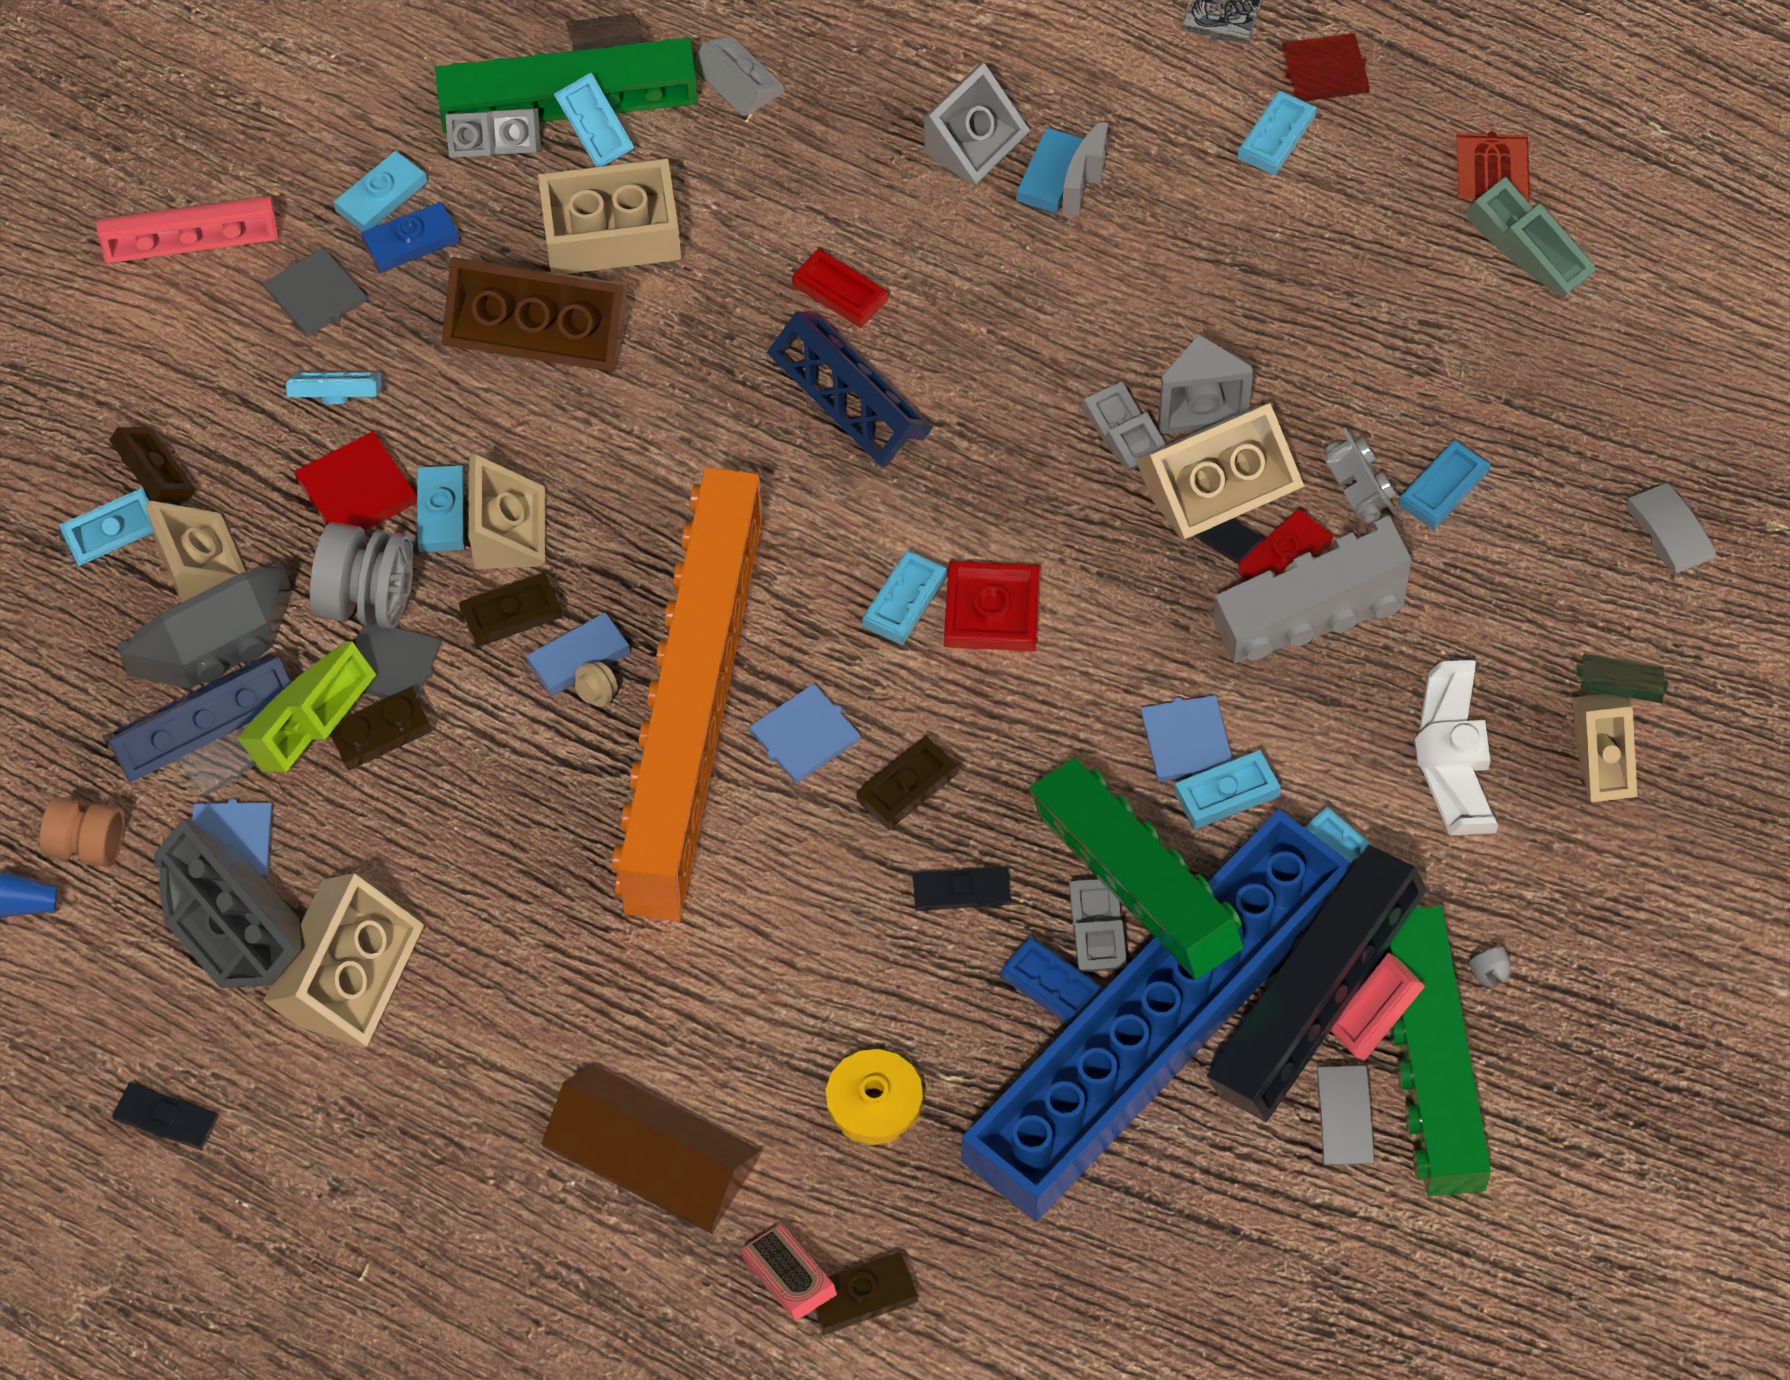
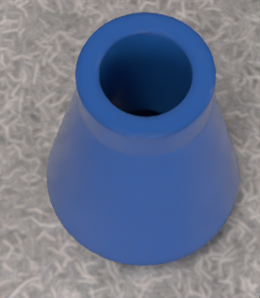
(25, 896)

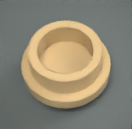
(595, 683)

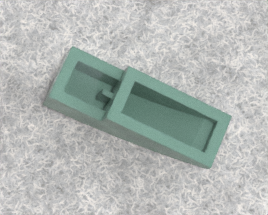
(1530, 238)

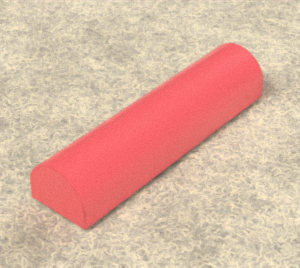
(187, 229)

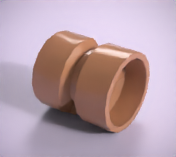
(90, 833)

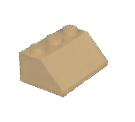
(1220, 471)
(347, 961)

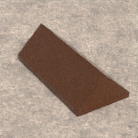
(535, 314)
(648, 1146)

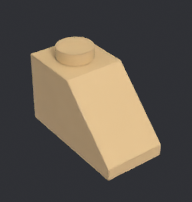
(1606, 746)

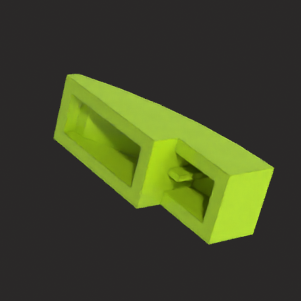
(307, 709)

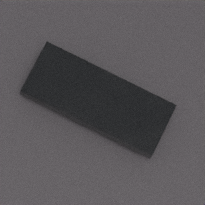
(1231, 540)
(961, 889)
(165, 1116)

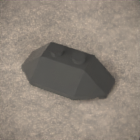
(211, 630)
(224, 910)

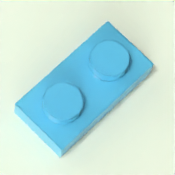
(1227, 789)

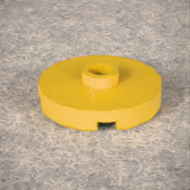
(879, 1118)

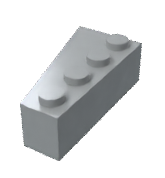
(1315, 595)

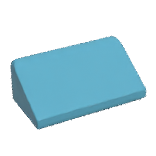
(107, 527)

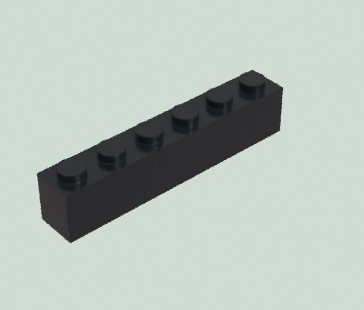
(1316, 982)

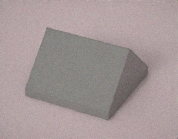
(973, 126)
(1203, 388)

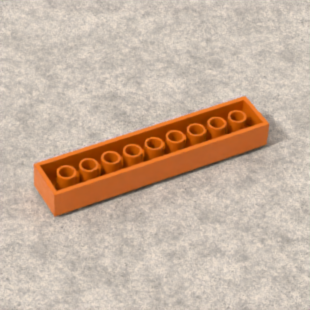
(689, 696)

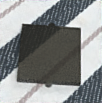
(604, 32)

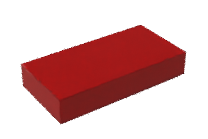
(839, 288)

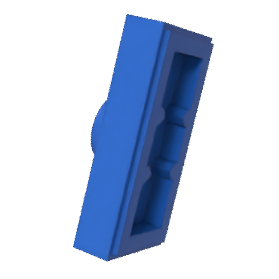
(410, 237)
(1050, 981)

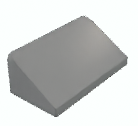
(736, 75)

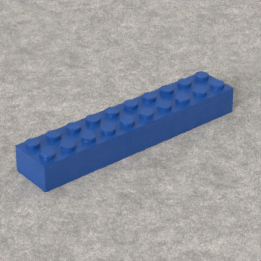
(1148, 1025)

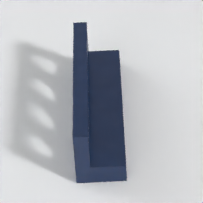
(861, 378)
(197, 717)

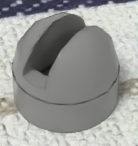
(1489, 964)

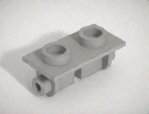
(1371, 491)

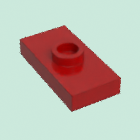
(1290, 540)

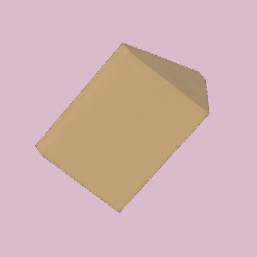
(505, 517)
(193, 547)

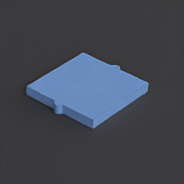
(804, 733)
(1185, 737)
(240, 826)

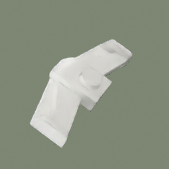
(1454, 748)

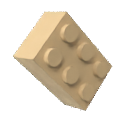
(609, 217)

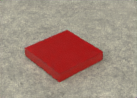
(356, 484)
(991, 606)

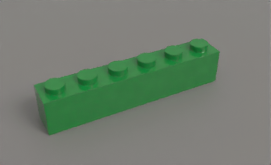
(629, 76)
(1138, 867)
(1438, 1064)

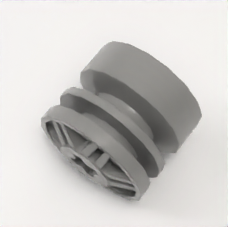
(361, 575)

